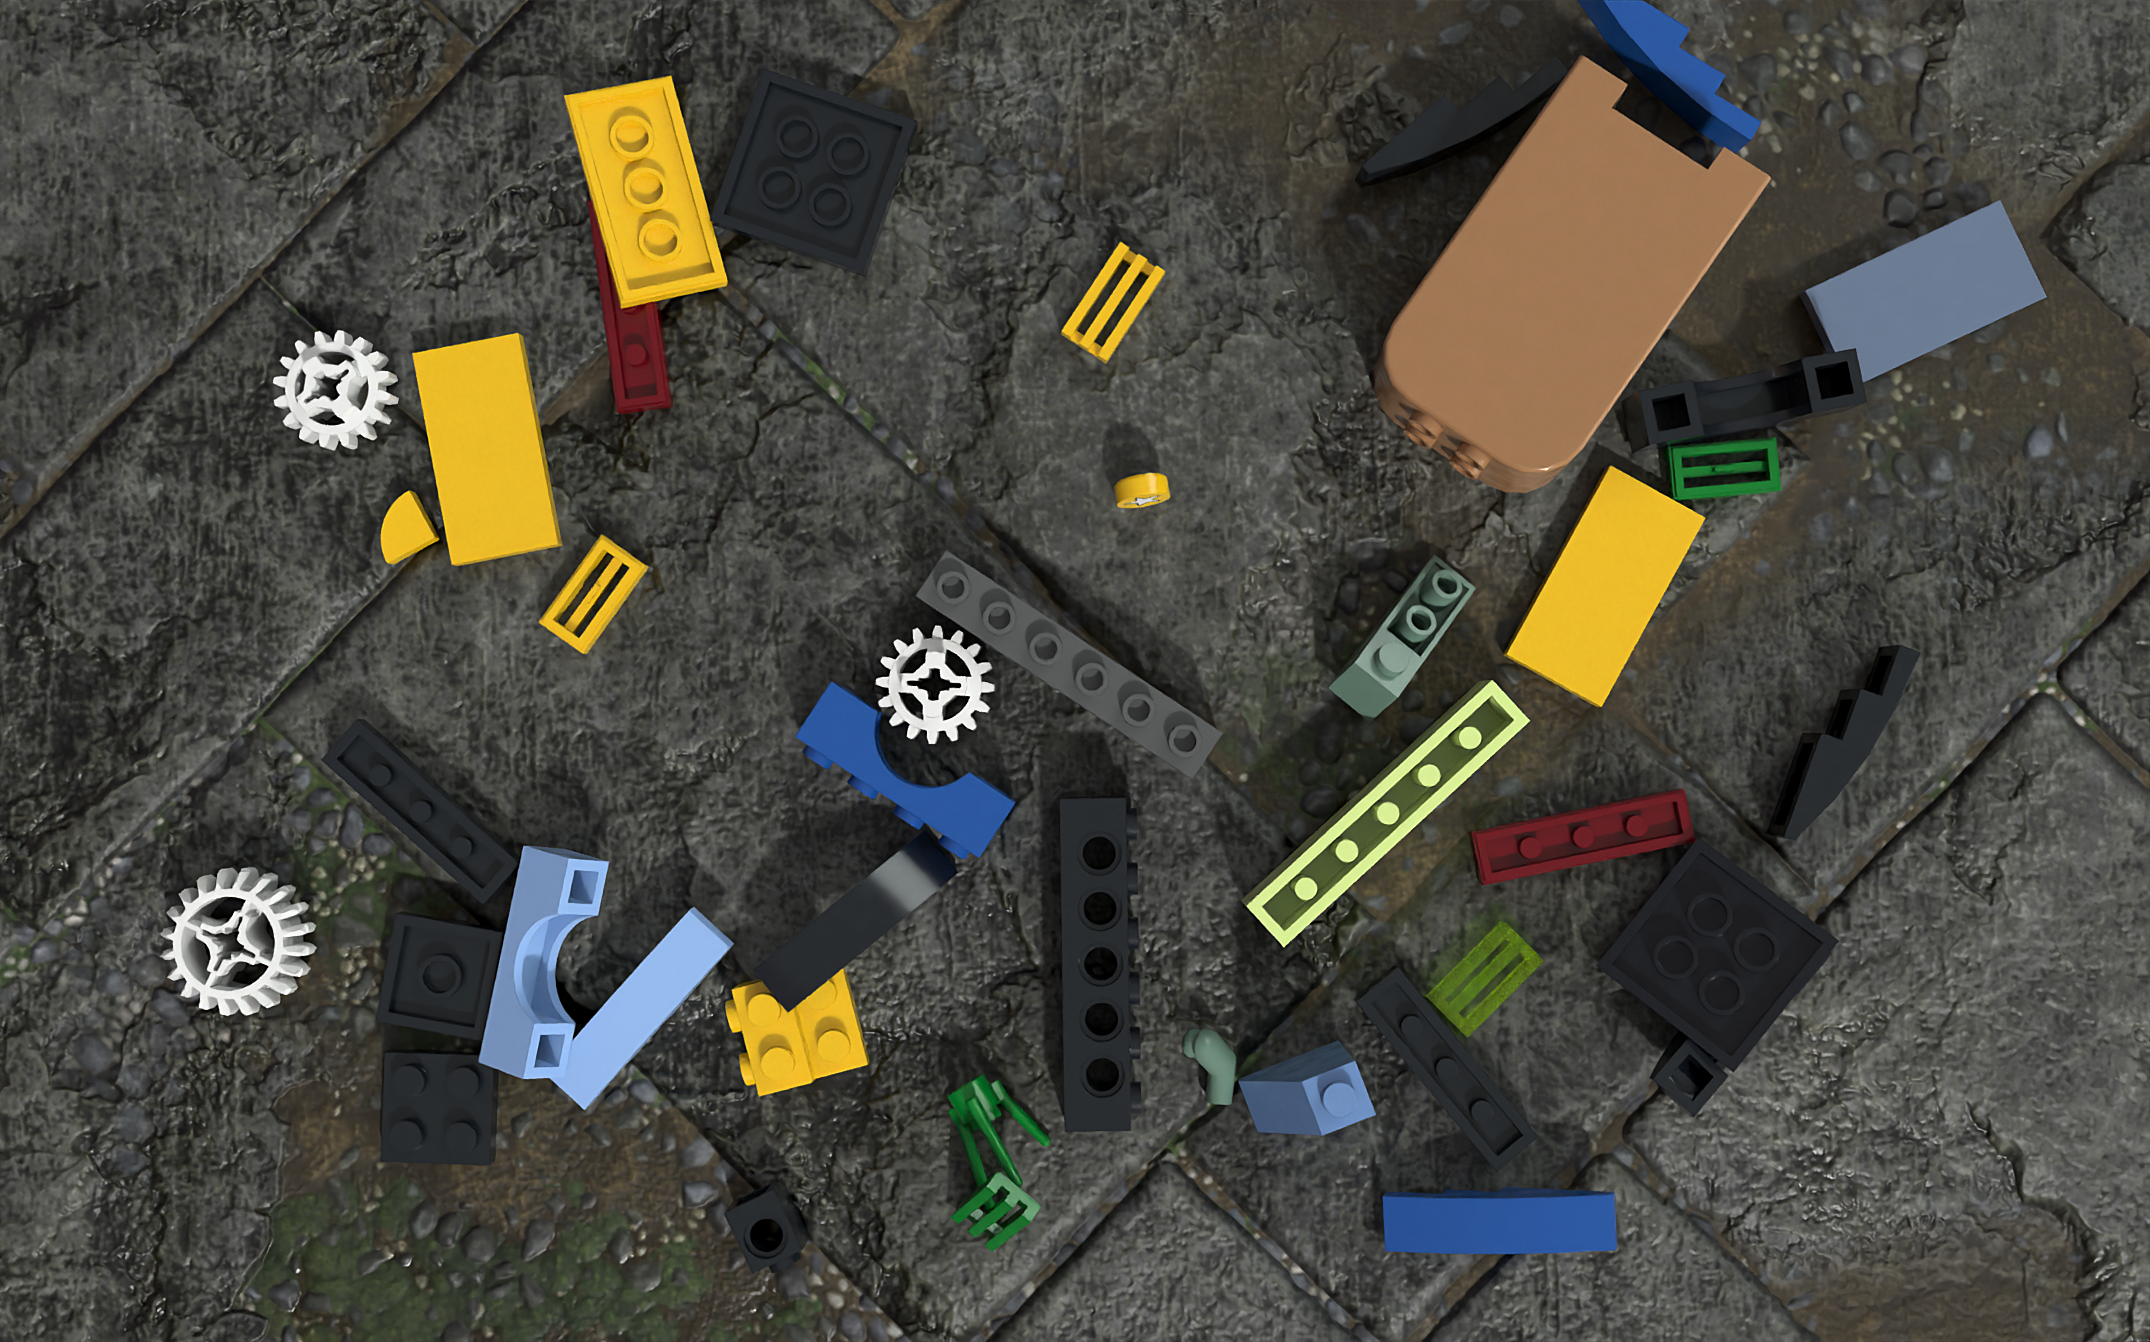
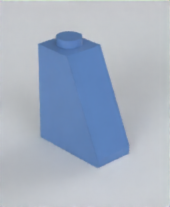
(1308, 1093)

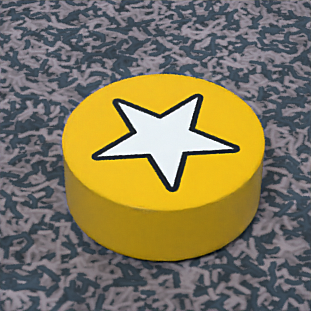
(1141, 490)

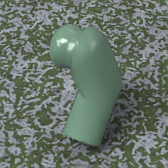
(1218, 1061)

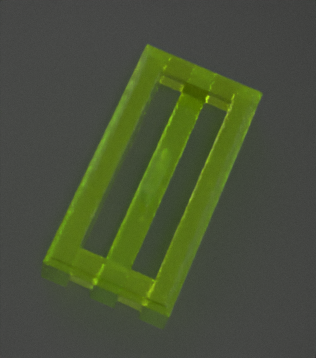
(1470, 963)

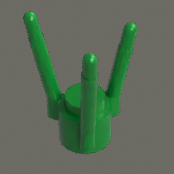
(977, 1105)

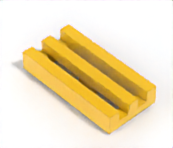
(1138, 264)
(611, 605)

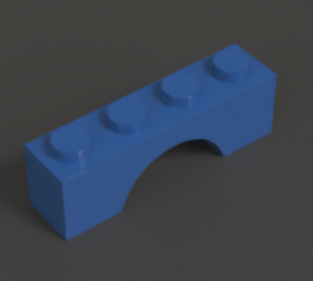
(847, 733)

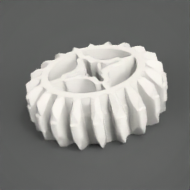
(215, 976)

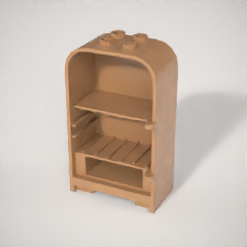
(1556, 287)

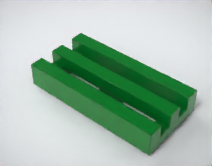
(1677, 474)
(986, 1221)

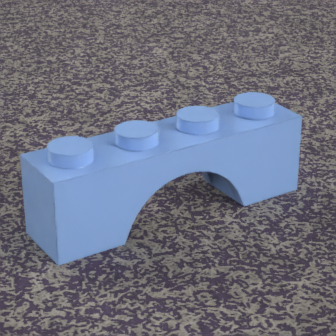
(526, 1022)

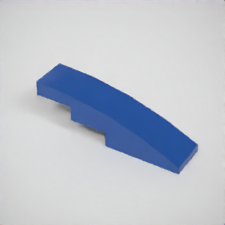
(1650, 48)
(1500, 1221)

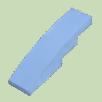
(642, 1006)

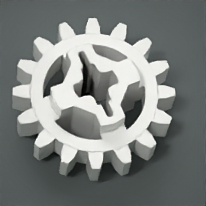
(311, 390)
(936, 659)

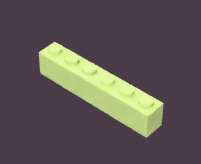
(1385, 811)

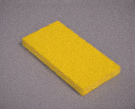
(645, 191)
(487, 449)
(1604, 586)

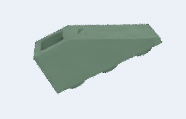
(1402, 639)

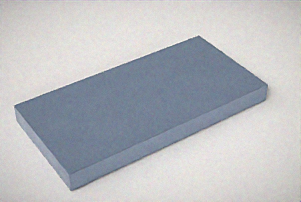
(1925, 292)

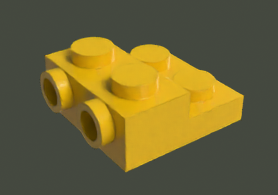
(800, 1045)

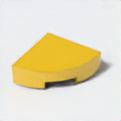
(406, 529)

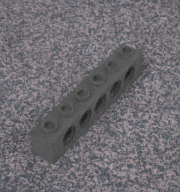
(1069, 664)

